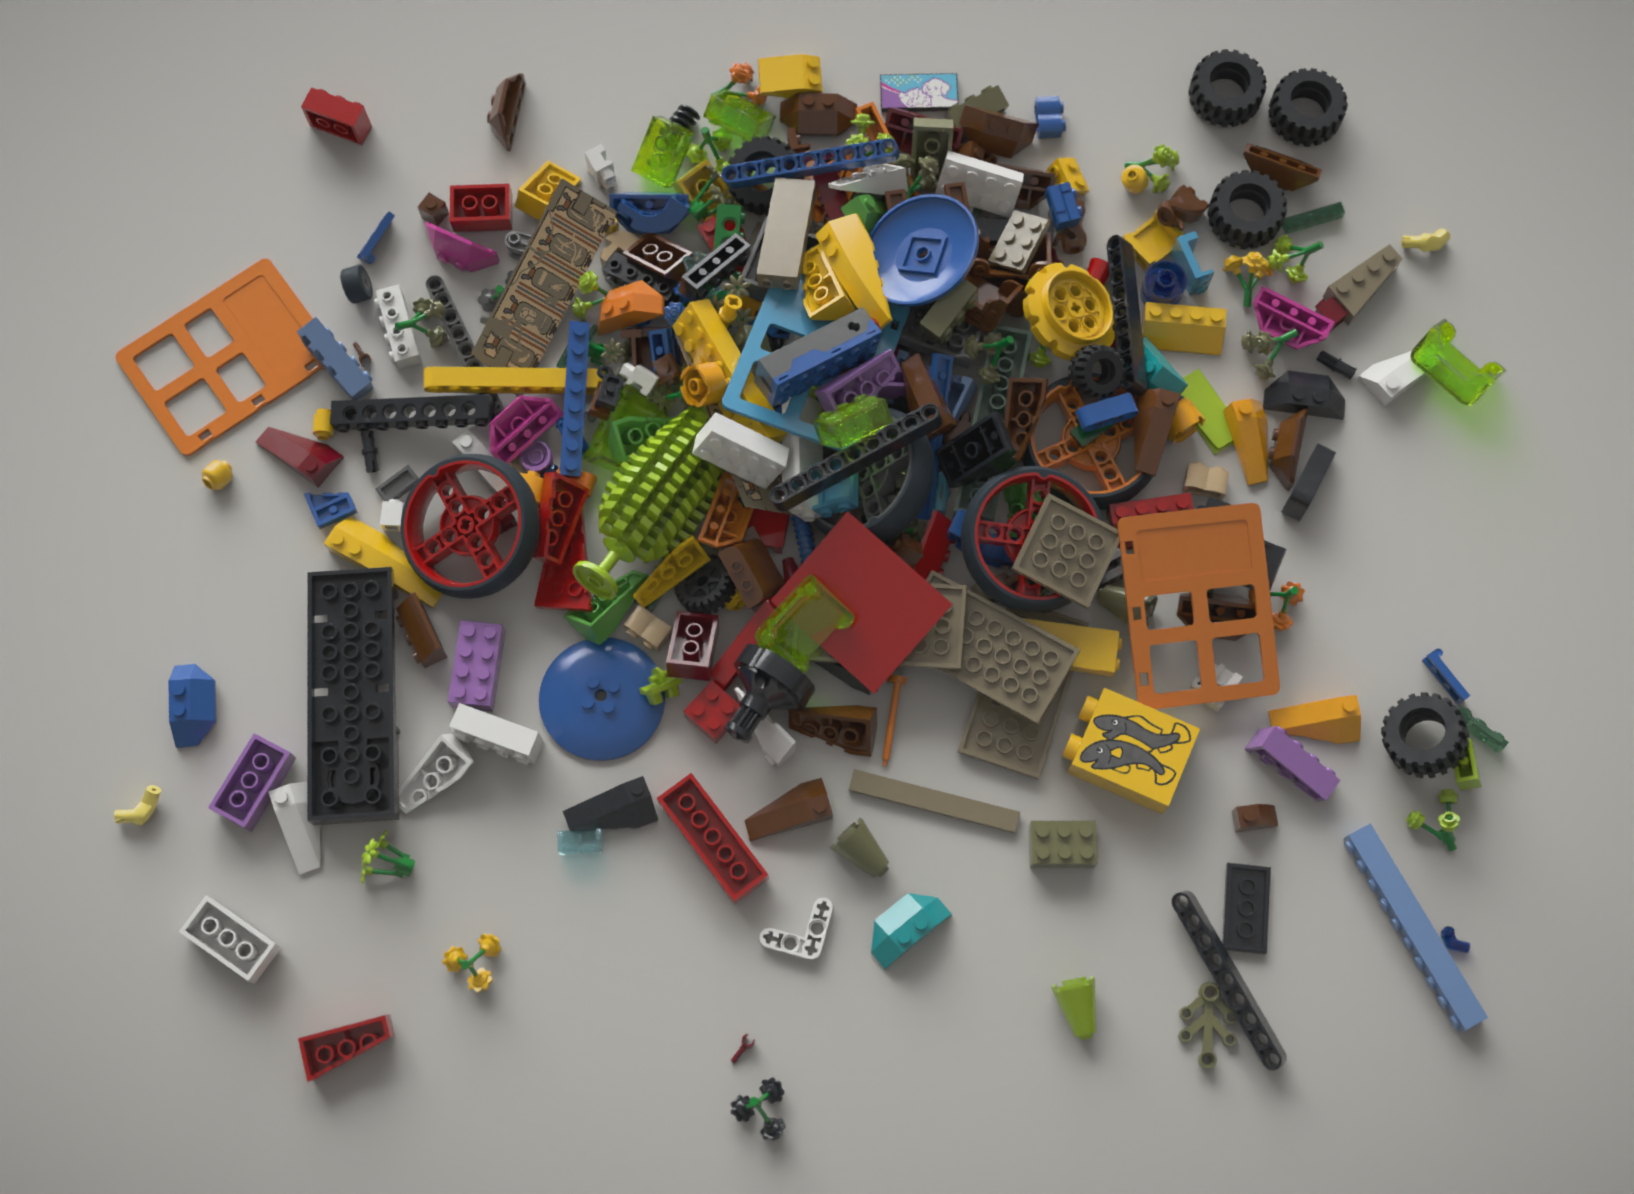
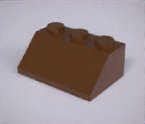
(659, 255)
(420, 631)

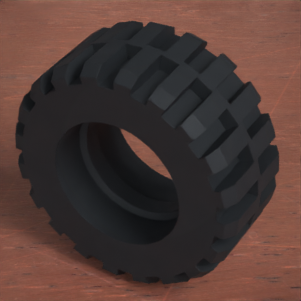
(1233, 67)
(1314, 86)
(752, 151)
(1254, 188)
(1421, 709)

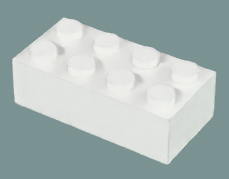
(986, 184)
(740, 450)
(497, 734)
(230, 939)

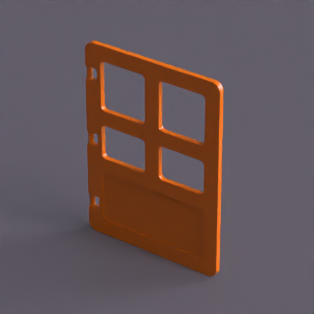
(264, 324)
(1195, 554)

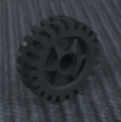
(706, 588)

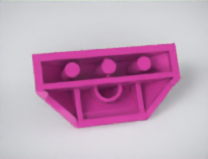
(460, 251)
(1280, 315)
(521, 425)

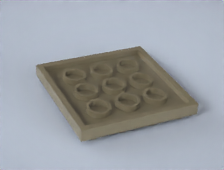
(1067, 551)

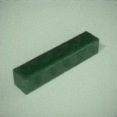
(1313, 218)

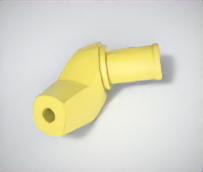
(1427, 242)
(143, 810)

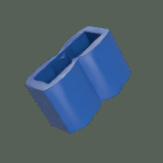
(1049, 118)

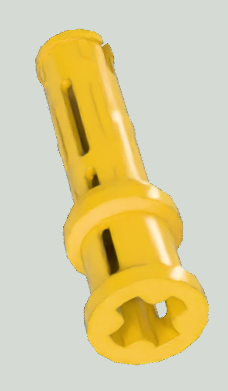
(729, 311)

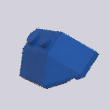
(647, 202)
(191, 704)

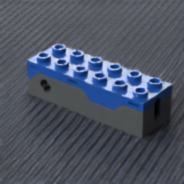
(817, 357)

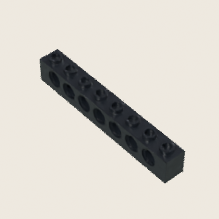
(344, 409)

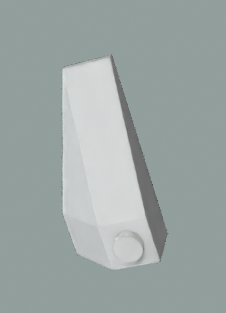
(874, 180)
(1391, 377)
(477, 441)
(301, 836)

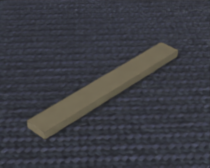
(934, 801)

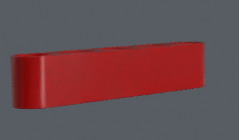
(724, 671)

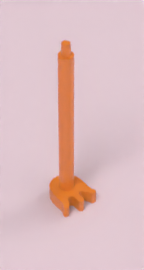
(898, 681)

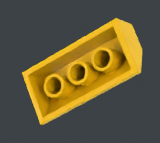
(1184, 328)

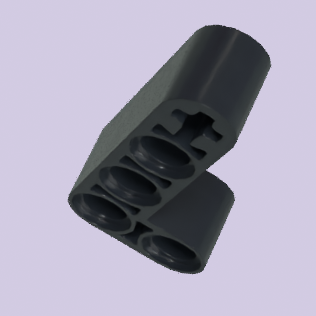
(1308, 482)

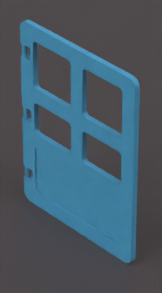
(786, 312)

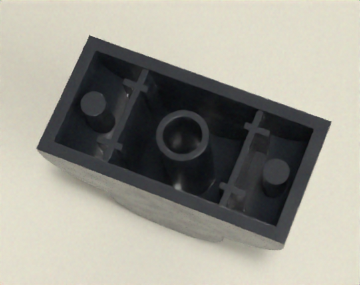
(977, 452)

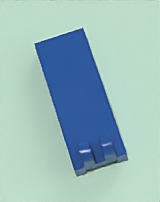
(364, 254)
(1445, 676)

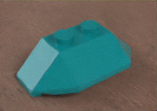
(1159, 371)
(905, 926)

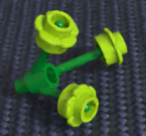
(1448, 821)

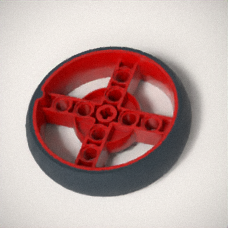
(441, 479)
(976, 531)

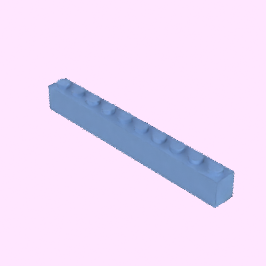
(1415, 928)

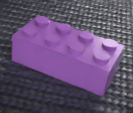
(477, 665)
(248, 784)

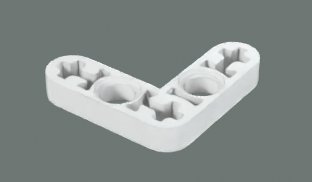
(802, 942)

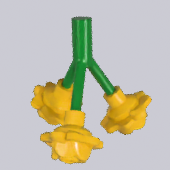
(1256, 265)
(457, 959)

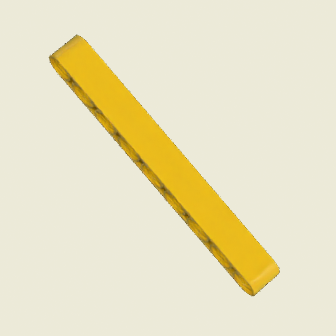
(501, 380)

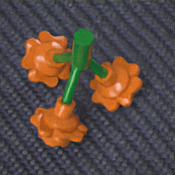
(742, 74)
(1292, 595)

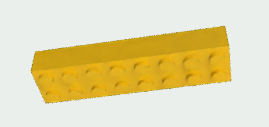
(710, 341)

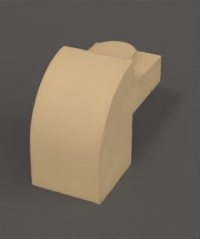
(618, 242)

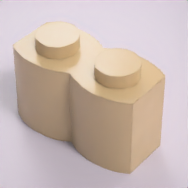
(1205, 480)
(647, 628)

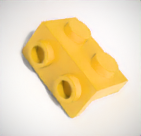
(1069, 171)

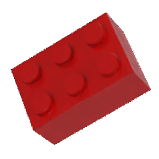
(336, 115)
(481, 207)

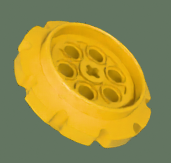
(1068, 310)

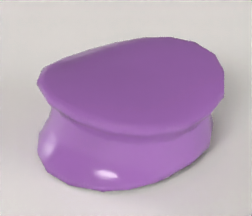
(536, 457)

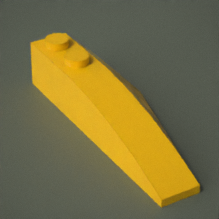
(853, 261)
(372, 549)

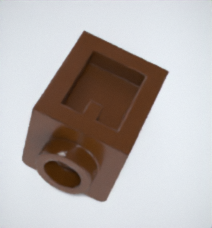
(795, 142)
(667, 370)

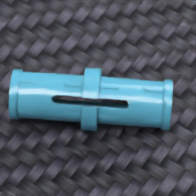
(940, 505)

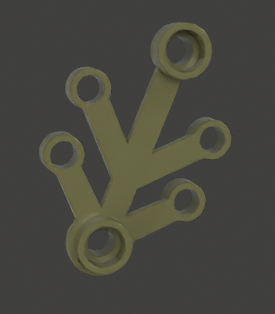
(1208, 1022)

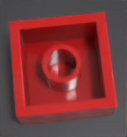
(711, 711)

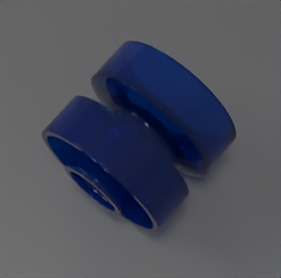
(1163, 283)

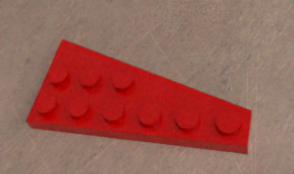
(557, 583)

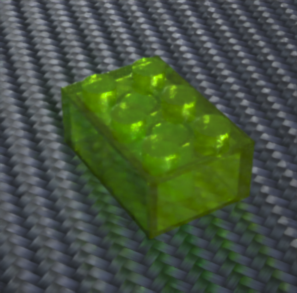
(738, 115)
(662, 151)
(852, 421)

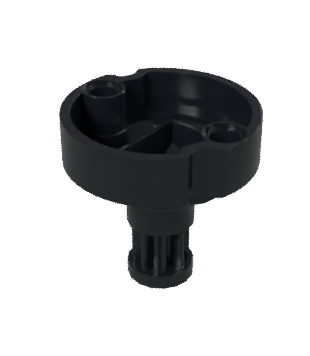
(769, 686)

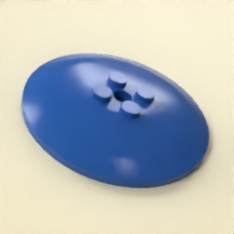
(921, 225)
(595, 727)

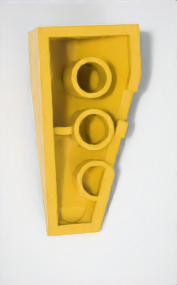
(824, 293)

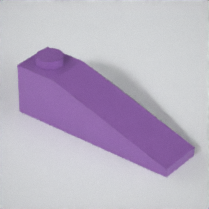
(864, 379)

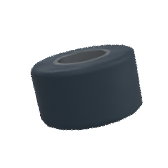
(356, 284)

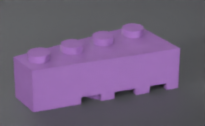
(1293, 762)

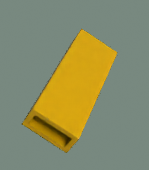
(1096, 646)

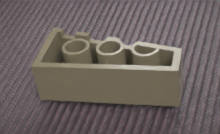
(1363, 282)

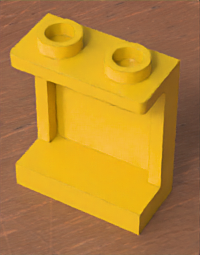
(1152, 242)

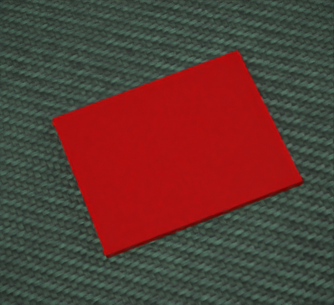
(885, 594)

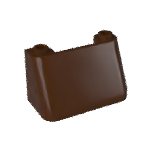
(983, 268)
(991, 303)

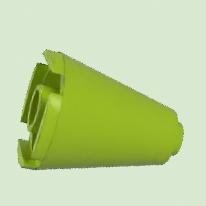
(1078, 1005)

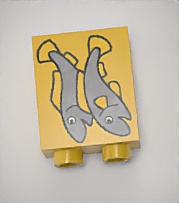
(1130, 749)

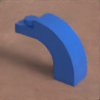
(656, 221)

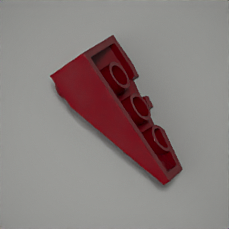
(304, 456)

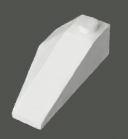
(773, 739)
(437, 770)

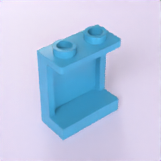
(1183, 255)
(839, 497)

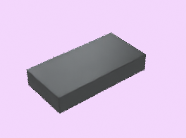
(397, 484)

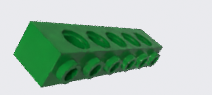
(725, 215)

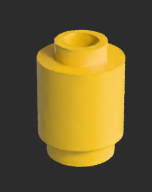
(321, 424)

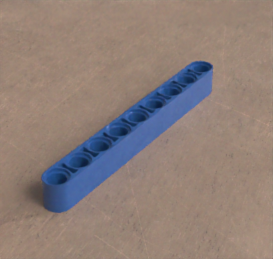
(819, 167)

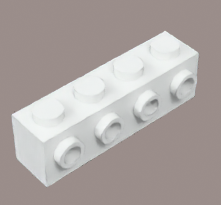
(403, 342)

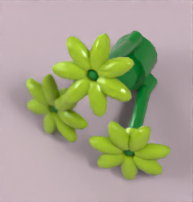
(402, 865)

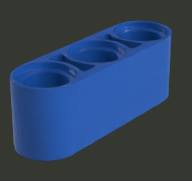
(1106, 412)

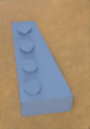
(335, 360)

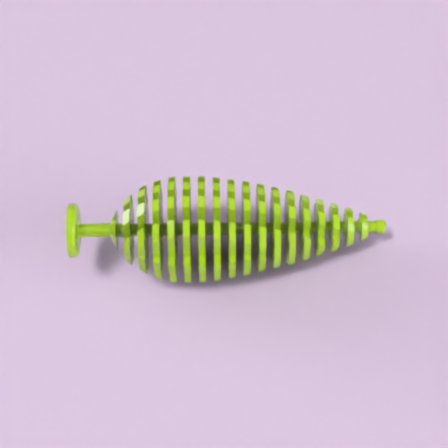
(652, 501)

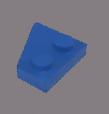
(330, 507)

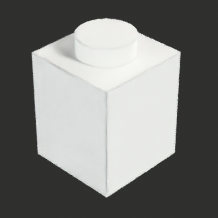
(391, 515)

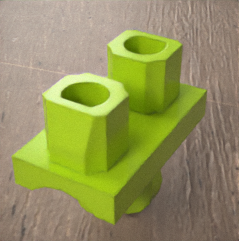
(660, 683)

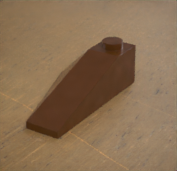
(1023, 408)
(1152, 427)
(844, 726)
(795, 809)

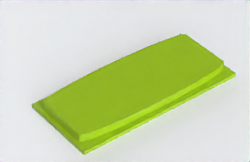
(1204, 397)

